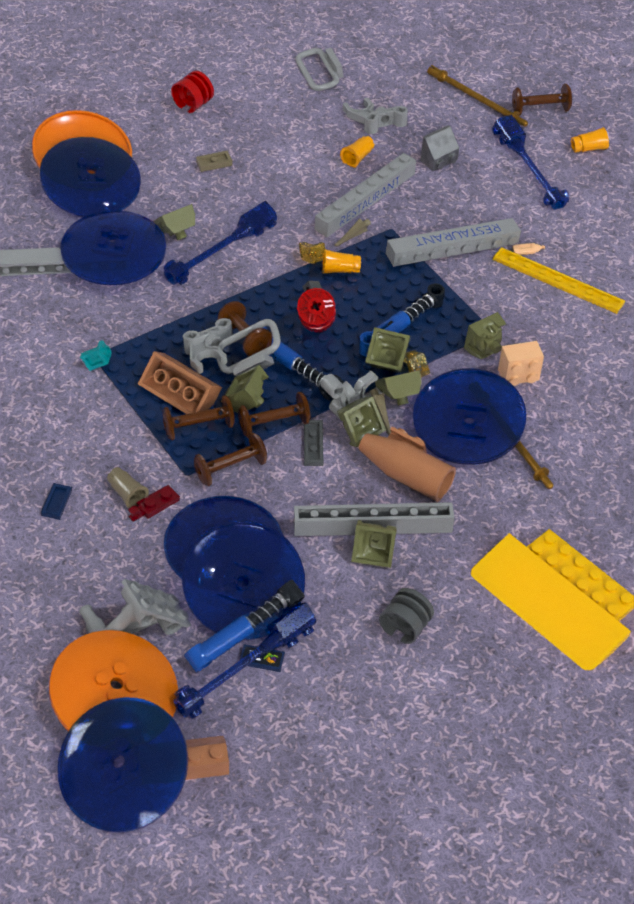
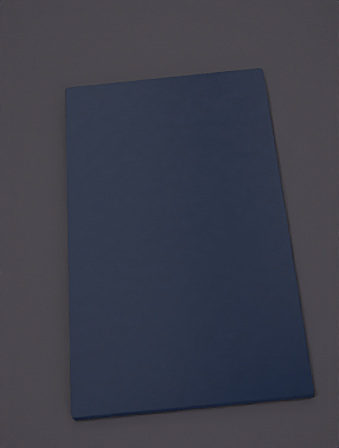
(361, 304)

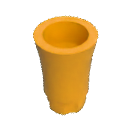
(591, 141)
(356, 151)
(340, 262)

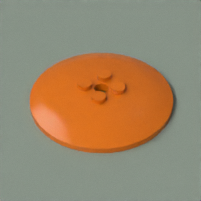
(76, 124)
(94, 660)

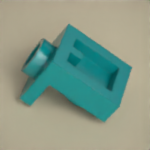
(97, 356)

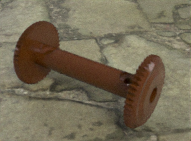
(566, 99)
(255, 340)
(275, 414)
(198, 417)
(255, 449)

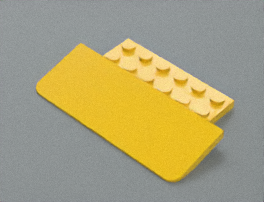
(559, 595)

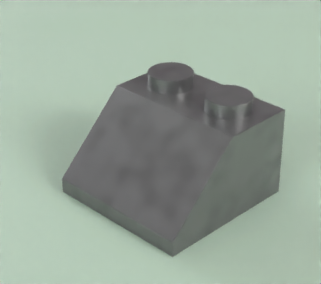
(439, 148)

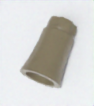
(127, 487)

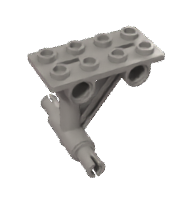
(143, 609)

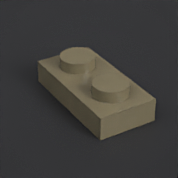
(214, 161)

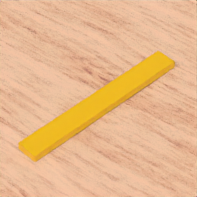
(559, 280)

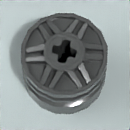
(407, 613)

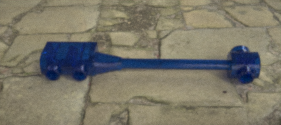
(514, 138)
(249, 224)
(283, 632)

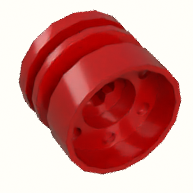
(193, 91)
(312, 319)

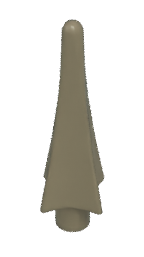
(357, 229)
(380, 402)

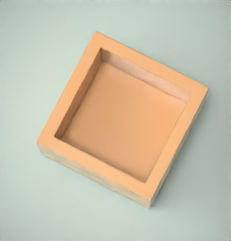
(521, 362)

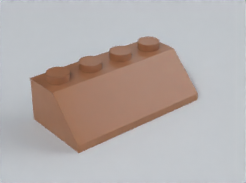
(178, 384)
(207, 757)

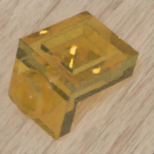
(312, 253)
(417, 361)

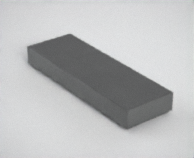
(313, 443)

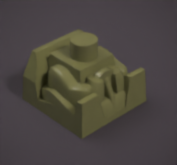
(177, 221)
(485, 336)
(387, 350)
(400, 386)
(247, 389)
(361, 418)
(374, 544)

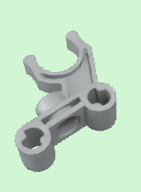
(379, 118)
(204, 343)
(345, 393)

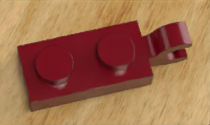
(154, 503)

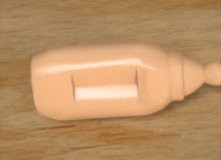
(527, 248)

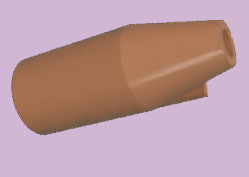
(407, 462)

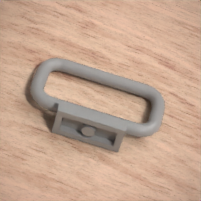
(331, 62)
(260, 358)

